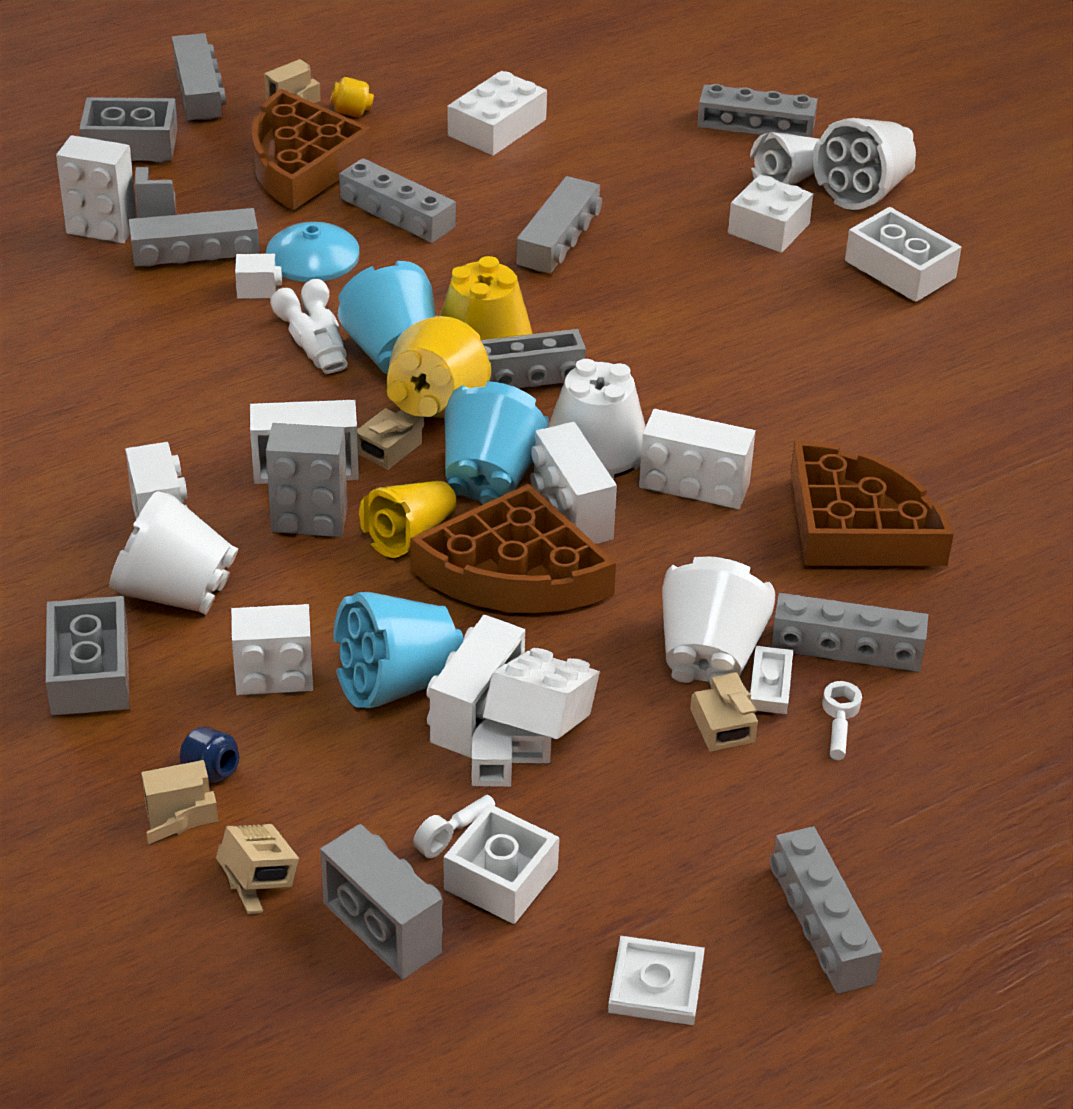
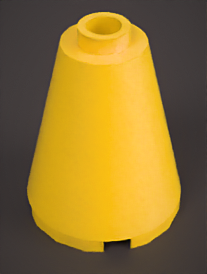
(403, 512)

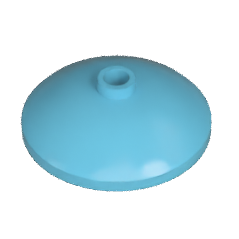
(314, 251)

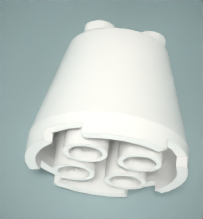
(863, 160)
(606, 410)
(172, 557)
(712, 617)

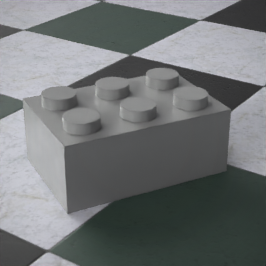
(142, 123)
(307, 479)
(87, 655)
(382, 900)

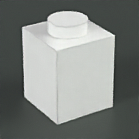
(257, 275)

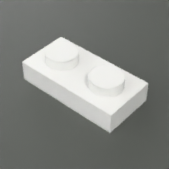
(771, 679)

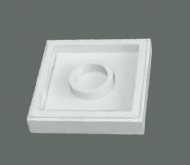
(656, 980)

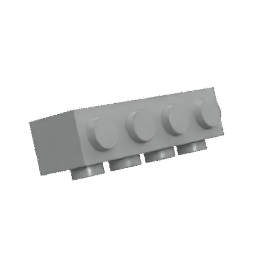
(198, 76)
(756, 111)
(397, 200)
(558, 224)
(193, 237)
(534, 357)
(850, 631)
(826, 910)

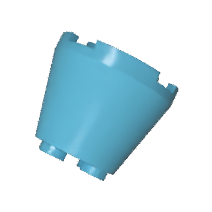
(382, 305)
(489, 439)
(390, 646)

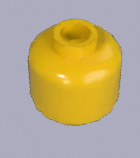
(351, 97)

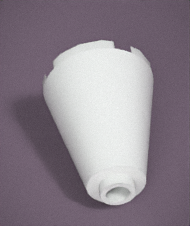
(783, 157)

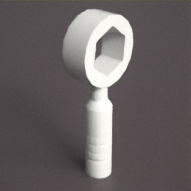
(840, 712)
(436, 832)

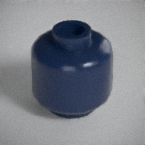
(215, 748)

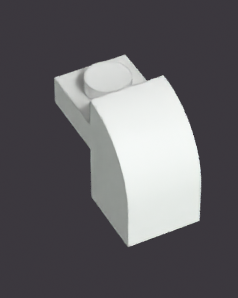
(500, 745)

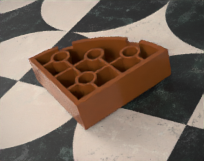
(303, 147)
(864, 511)
(514, 557)

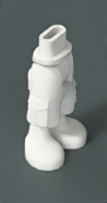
(318, 329)

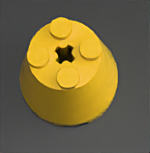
(487, 299)
(433, 362)

